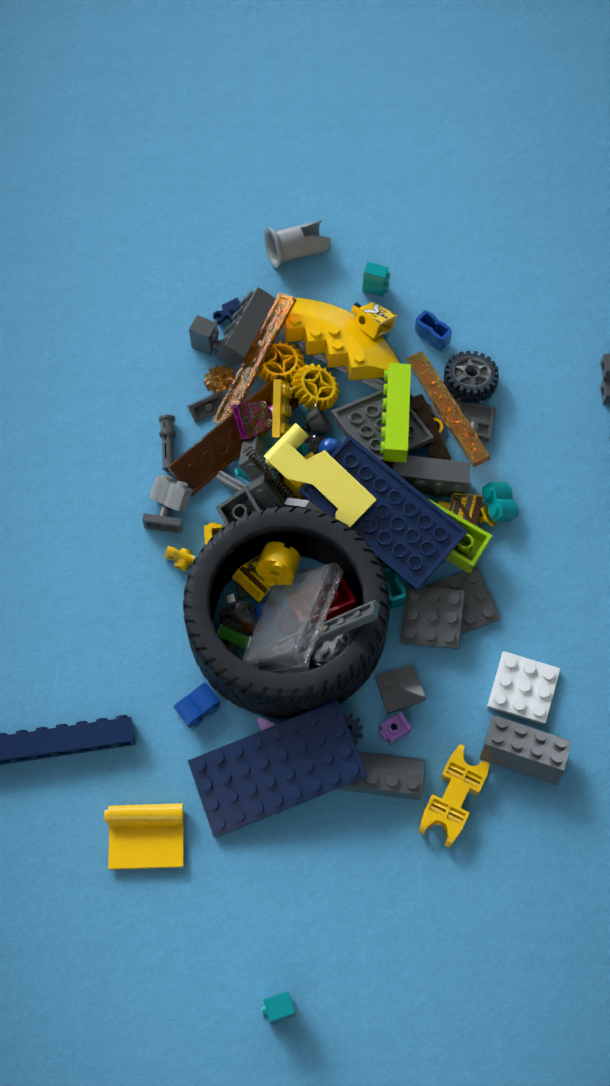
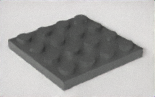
(364, 422)

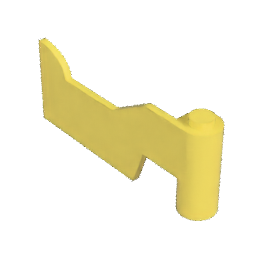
(322, 473)

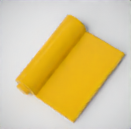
(145, 836)

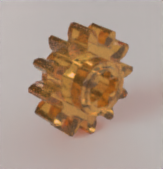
(219, 378)

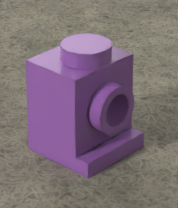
(393, 736)

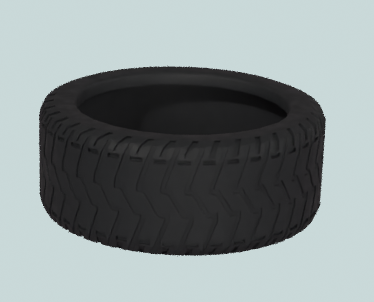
(314, 537)

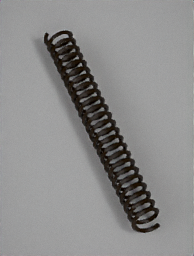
(266, 472)

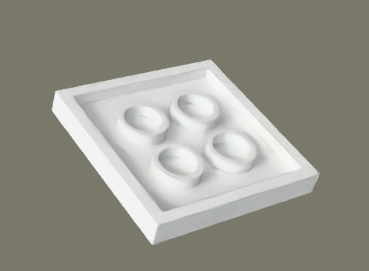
(523, 688)

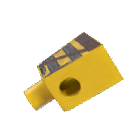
(465, 506)
(251, 580)

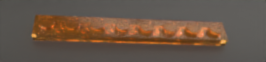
(256, 355)
(448, 409)

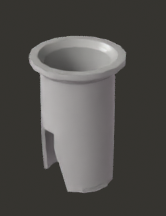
(294, 243)

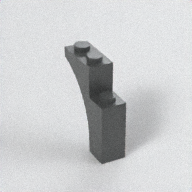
(259, 486)

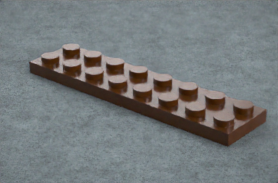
(218, 446)

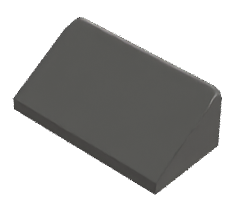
(205, 407)

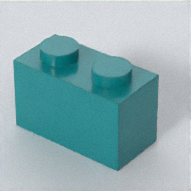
(278, 1008)

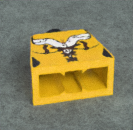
(373, 319)

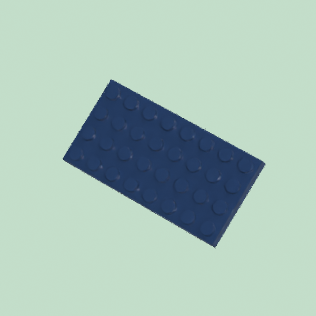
(402, 525)
(277, 769)

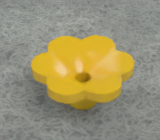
(485, 517)

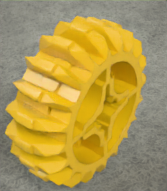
(286, 356)
(319, 385)

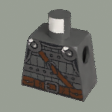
(238, 616)

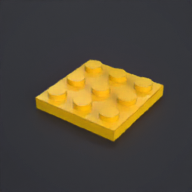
(281, 408)

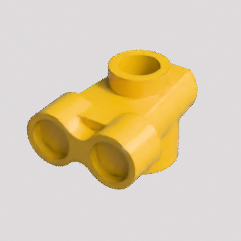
(182, 557)

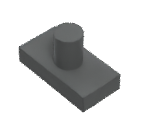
(163, 521)

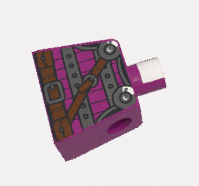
(252, 417)

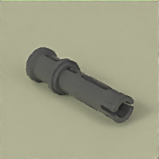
(167, 434)

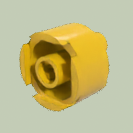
(278, 564)

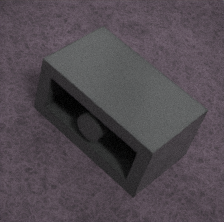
(204, 335)

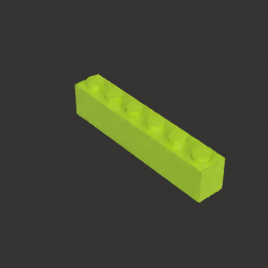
(397, 412)

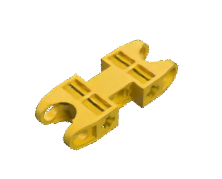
(448, 810)

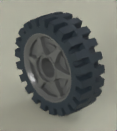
(471, 376)

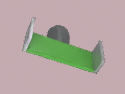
(234, 638)

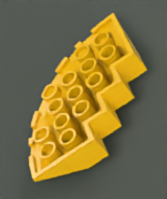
(333, 332)

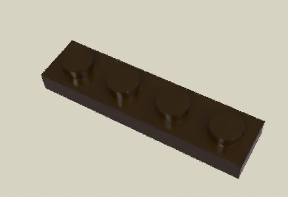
(436, 448)

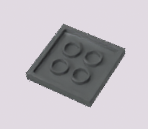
(478, 604)
(433, 617)

